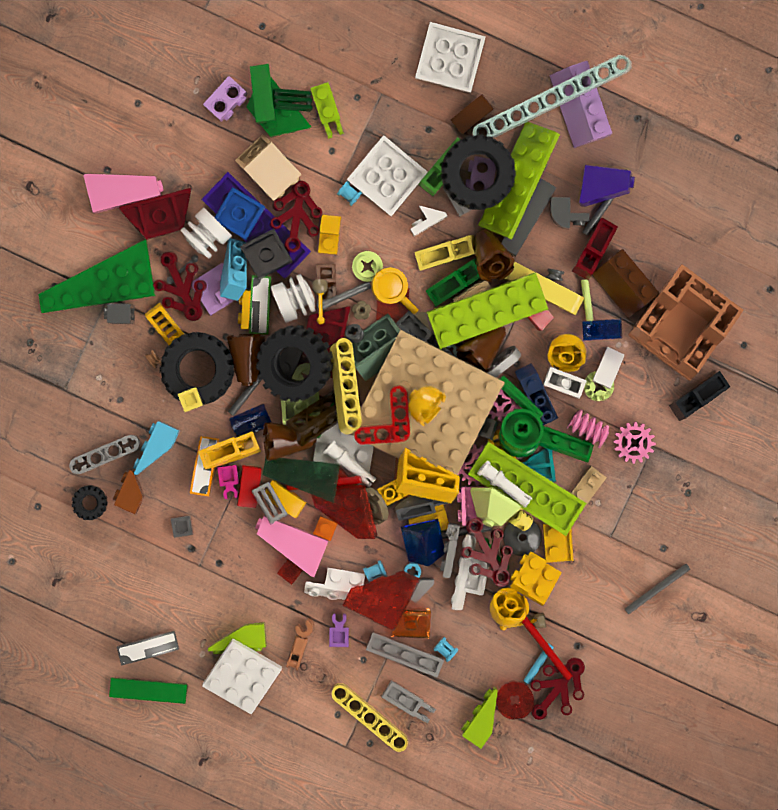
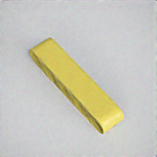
(552, 291)
(341, 394)
(374, 725)

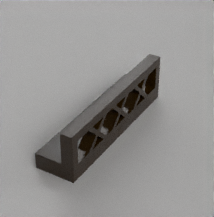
(317, 424)

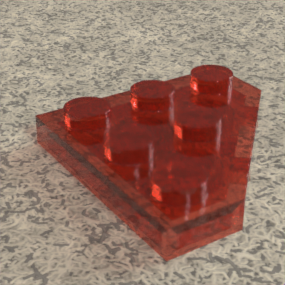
(350, 511)
(383, 598)

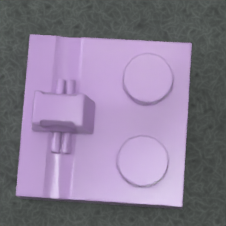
(211, 296)

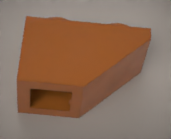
(131, 493)

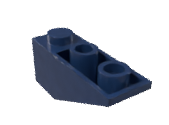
(536, 392)

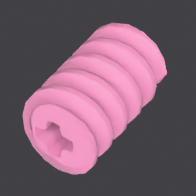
(589, 428)

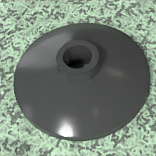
(519, 547)

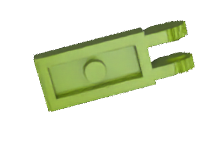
(326, 107)

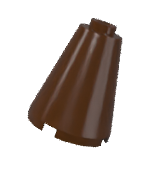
(492, 257)
(482, 349)
(244, 354)
(281, 441)

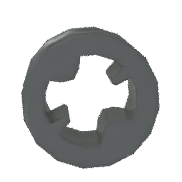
(555, 274)
(354, 328)

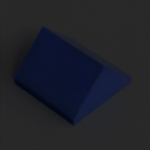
(423, 542)

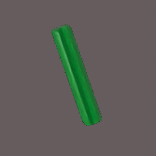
(510, 389)

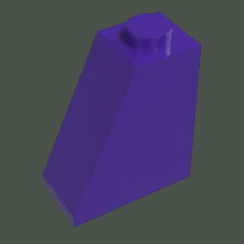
(604, 184)

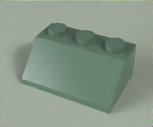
(375, 346)

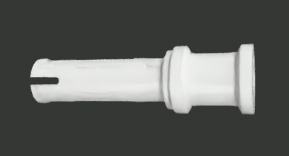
(342, 458)
(497, 479)

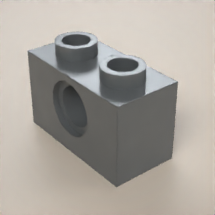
(120, 313)

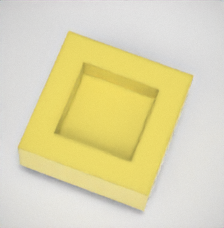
(190, 399)

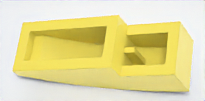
(445, 252)

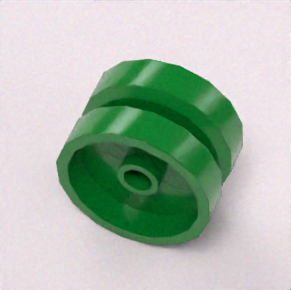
(521, 433)

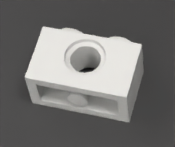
(564, 382)

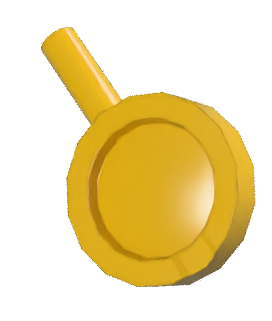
(390, 287)

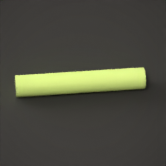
(587, 300)

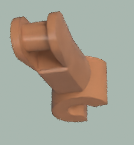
(300, 643)

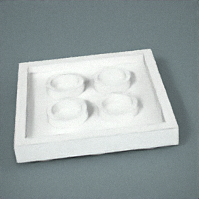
(450, 57)
(387, 176)
(359, 453)
(242, 676)

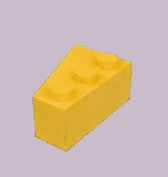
(424, 479)

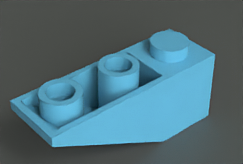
(234, 271)
(161, 441)

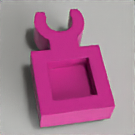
(228, 477)

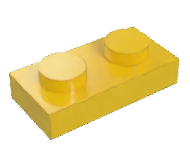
(244, 317)

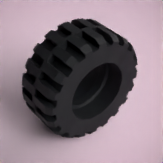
(504, 172)
(197, 342)
(274, 376)

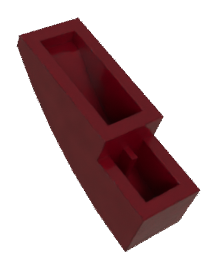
(594, 249)

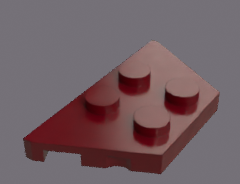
(159, 214)
(332, 328)

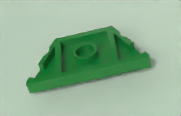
(286, 120)

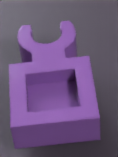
(339, 635)

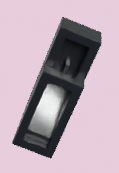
(699, 396)

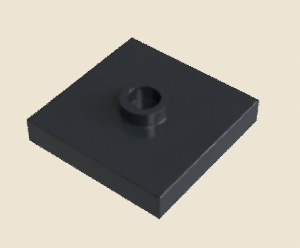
(266, 254)

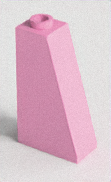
(113, 191)
(296, 544)

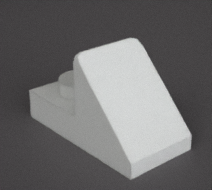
(432, 217)

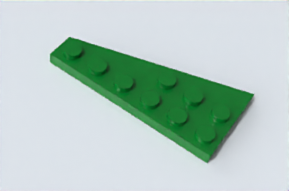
(110, 281)

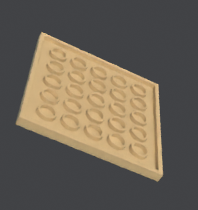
(456, 426)

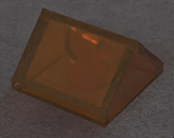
(414, 623)

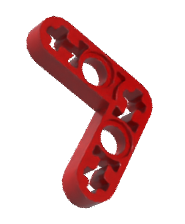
(390, 428)

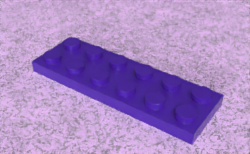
(215, 199)

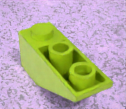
(251, 635)
(481, 725)

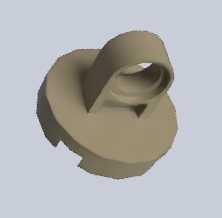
(378, 506)

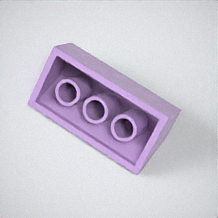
(584, 114)

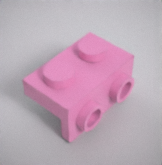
(467, 507)

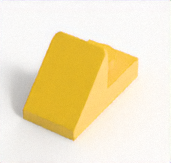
(329, 234)

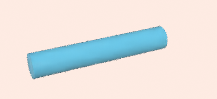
(536, 667)

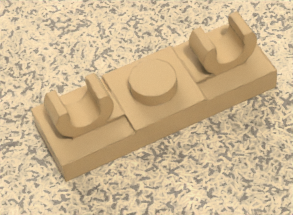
(588, 485)

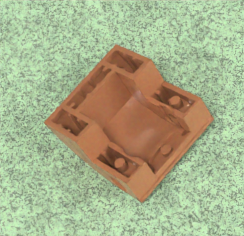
(685, 322)

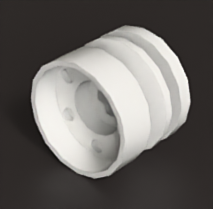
(205, 233)
(293, 298)

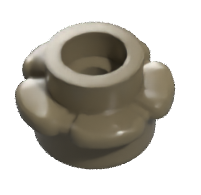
(361, 305)

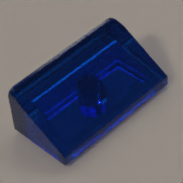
(250, 420)

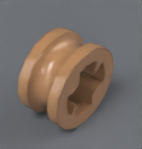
(153, 359)

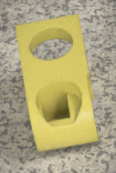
(521, 520)

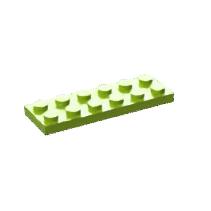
(530, 158)
(487, 310)
(548, 501)

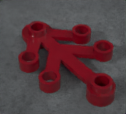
(296, 214)
(182, 289)
(489, 554)
(559, 685)

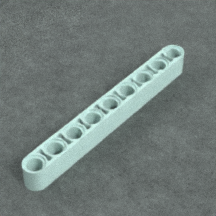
(561, 97)

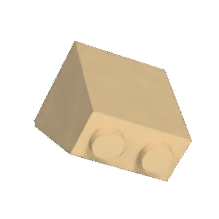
(268, 167)

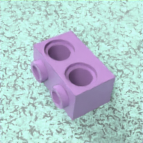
(221, 96)
(485, 178)

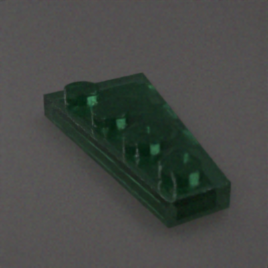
(308, 476)

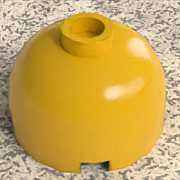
(567, 353)
(425, 403)
(508, 607)

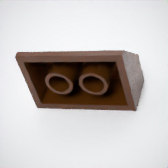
(625, 283)

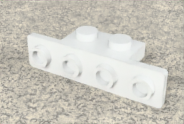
(464, 580)
(336, 584)

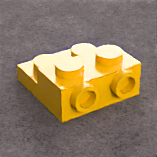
(535, 578)

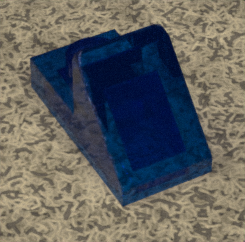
(602, 329)

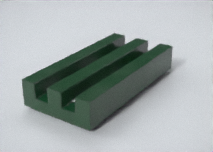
(292, 96)

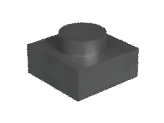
(182, 526)

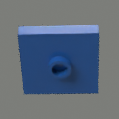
(239, 213)

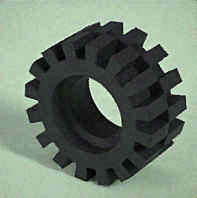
(89, 514)

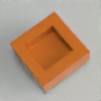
(325, 528)

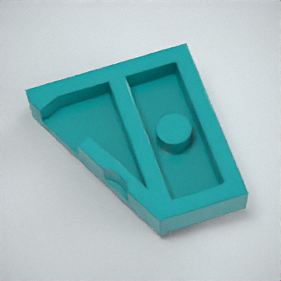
(543, 464)

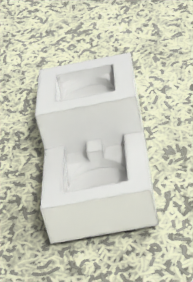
(608, 367)

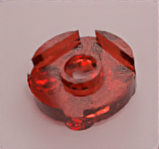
(519, 710)

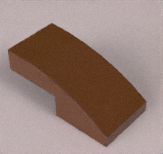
(472, 114)
(328, 273)

